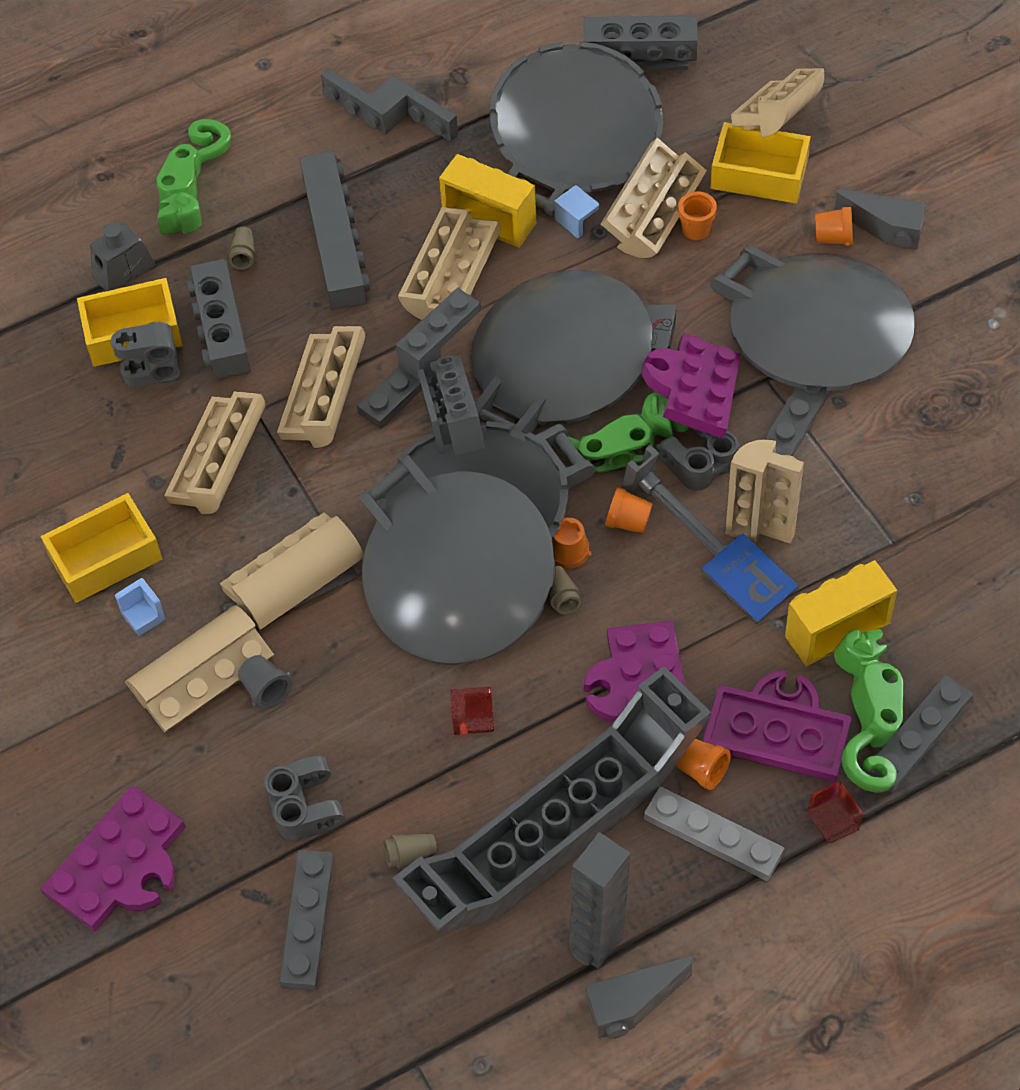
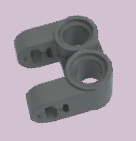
(152, 354)
(707, 458)
(313, 818)

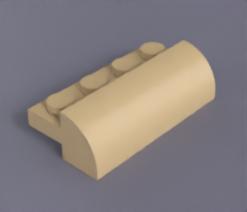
(779, 101)
(650, 199)
(448, 260)
(322, 386)
(215, 451)
(763, 492)
(293, 569)
(198, 668)

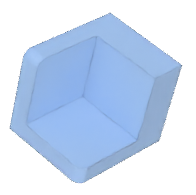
(573, 209)
(140, 607)

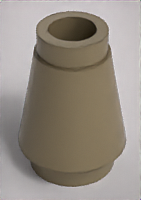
(242, 249)
(564, 594)
(406, 848)

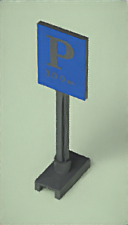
(737, 568)

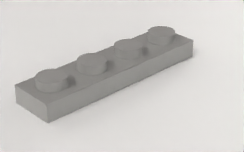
(714, 833)

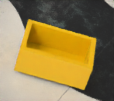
(760, 165)
(491, 197)
(124, 308)
(102, 547)
(823, 617)

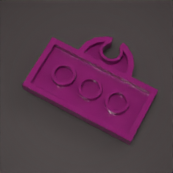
(696, 382)
(635, 656)
(779, 727)
(117, 861)

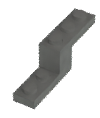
(389, 105)
(415, 353)

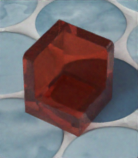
(472, 710)
(835, 812)

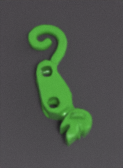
(178, 177)
(626, 434)
(875, 704)

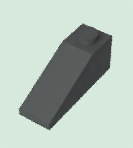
(885, 217)
(629, 998)

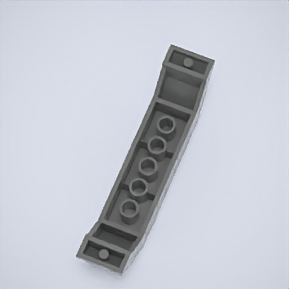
(559, 813)

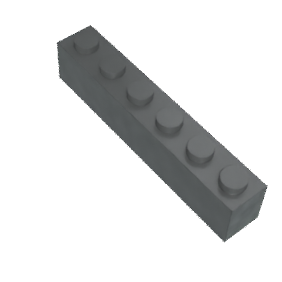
(333, 231)
(598, 900)

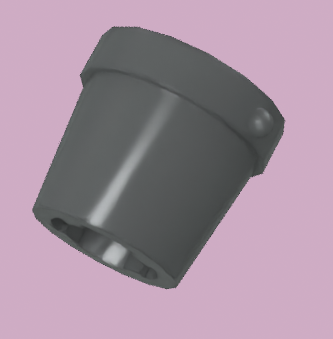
(264, 682)

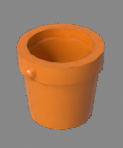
(697, 215)
(834, 227)
(628, 512)
(570, 544)
(705, 763)

